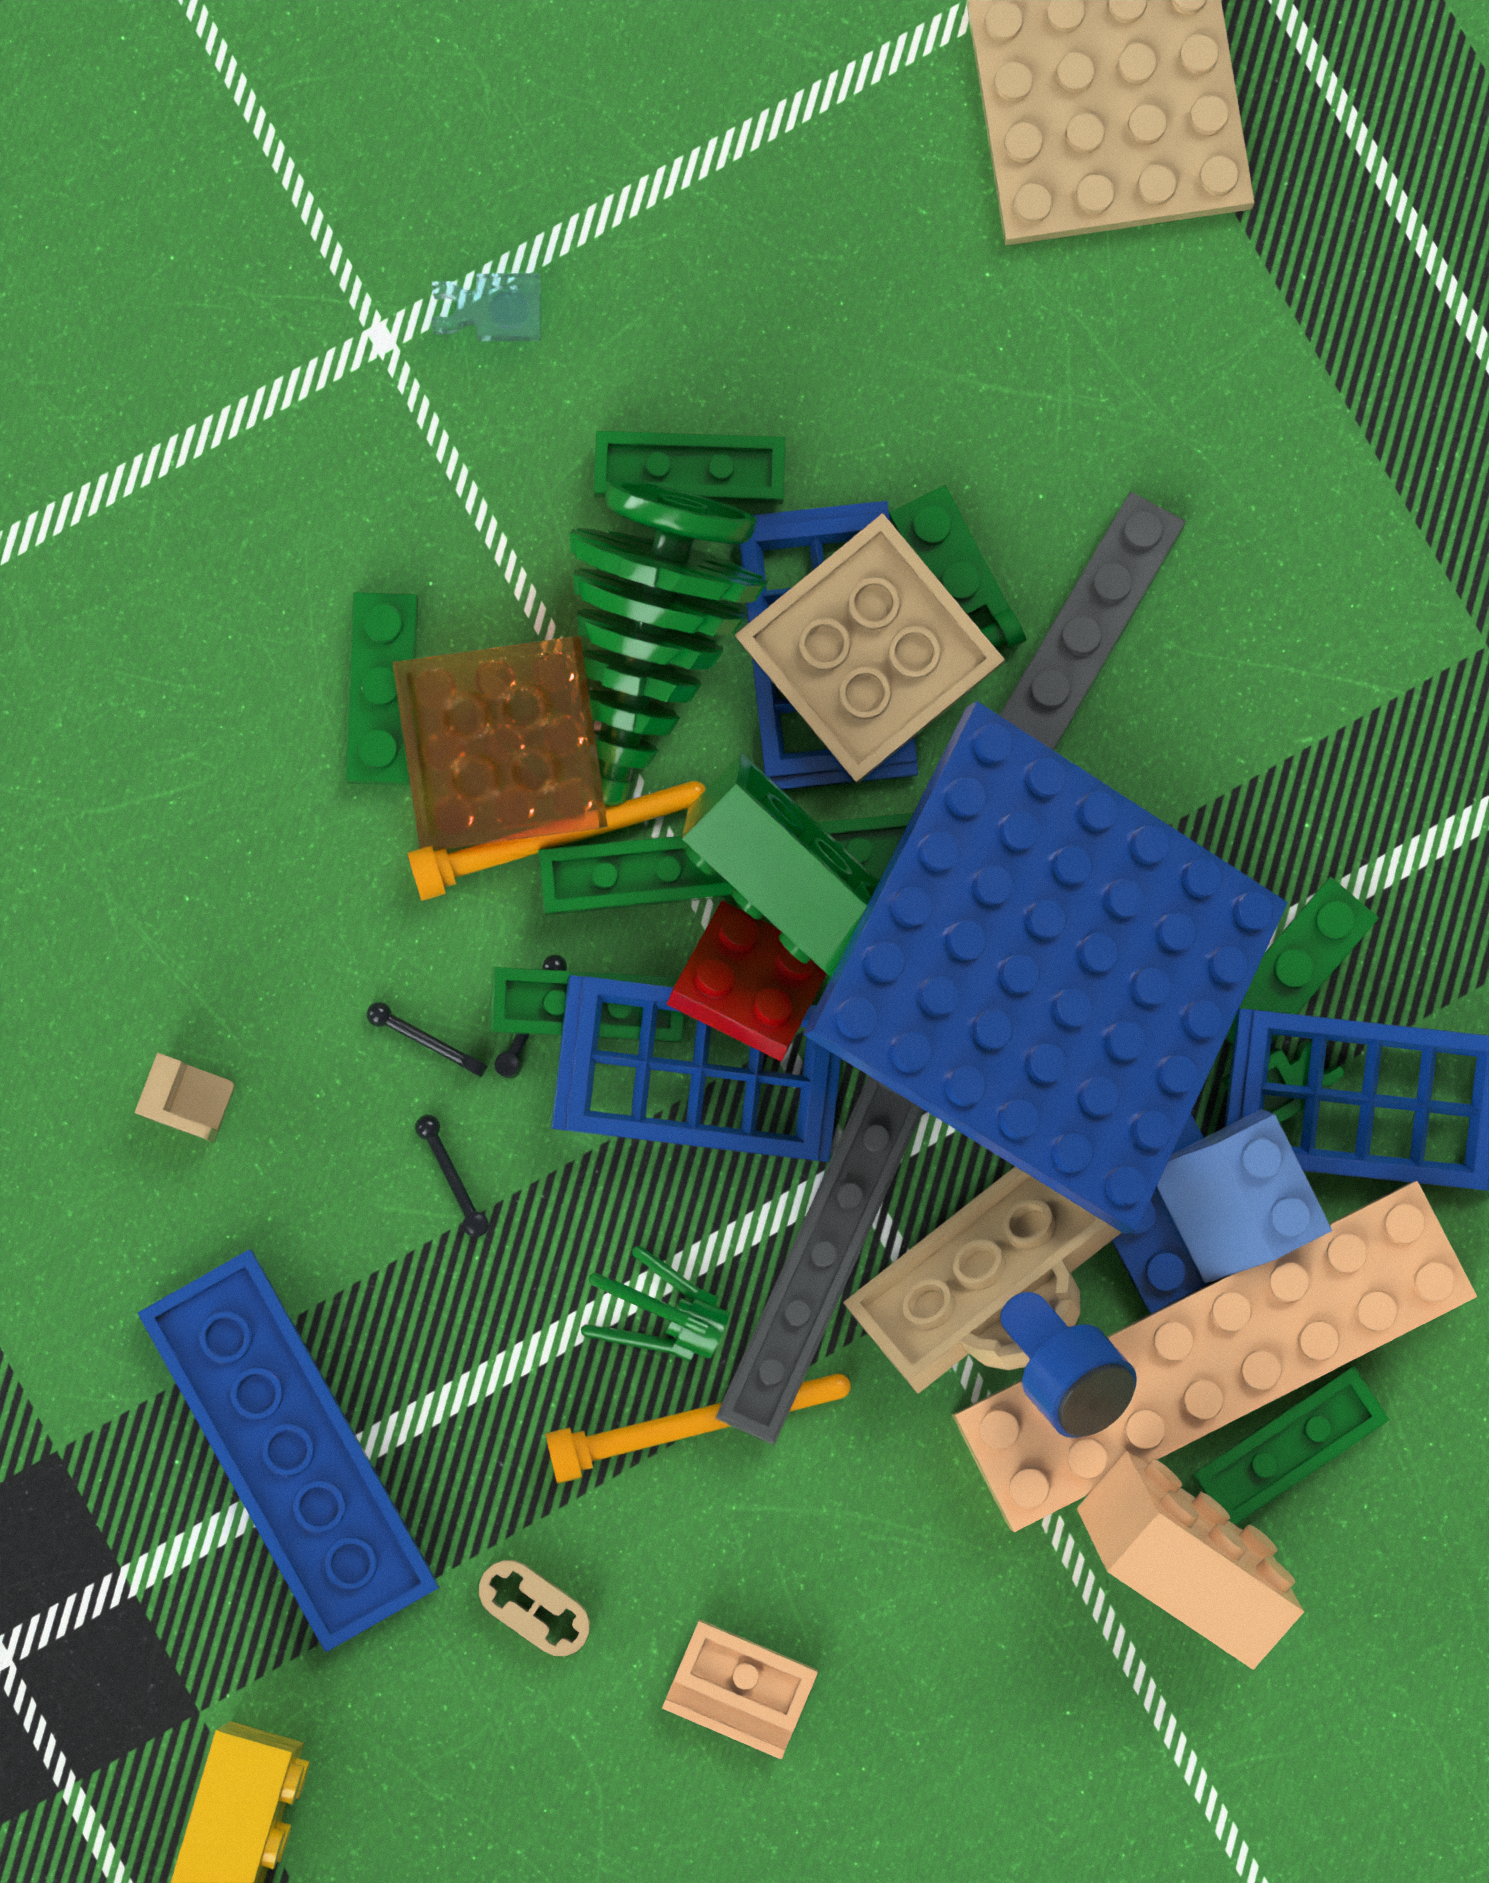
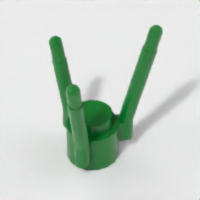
(693, 1324)

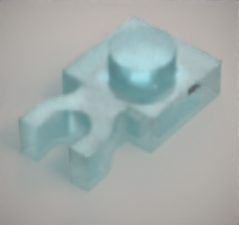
(501, 307)

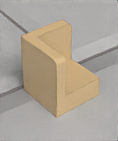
(185, 1098)

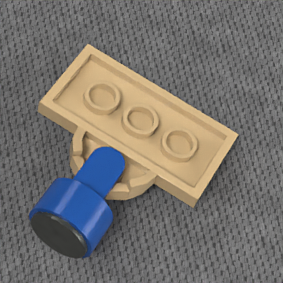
(1004, 1292)

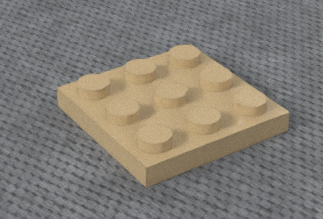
(870, 648)

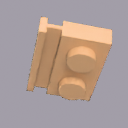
(740, 1689)

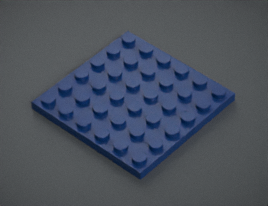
(1047, 968)

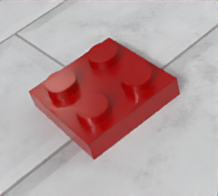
(747, 982)

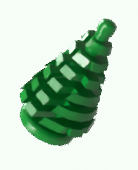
(660, 601)

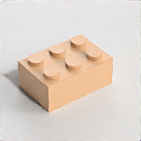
(1191, 1558)

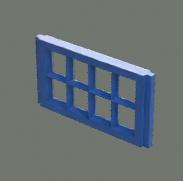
(810, 529)
(580, 1054)
(1250, 1085)

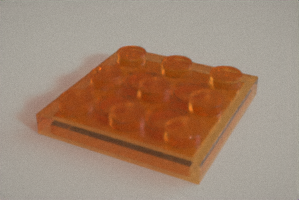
(500, 744)

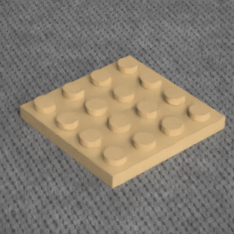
(1108, 113)

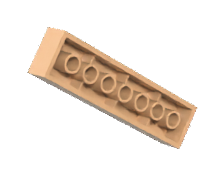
(1230, 1351)

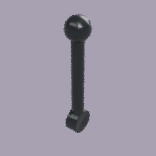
(380, 1015)
(509, 1063)
(475, 1223)

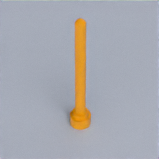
(438, 870)
(576, 1452)

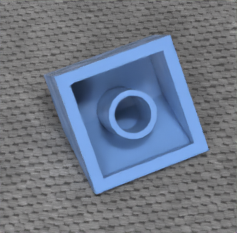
(1241, 1197)

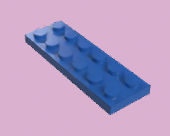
(288, 1450)

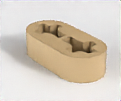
(525, 1620)

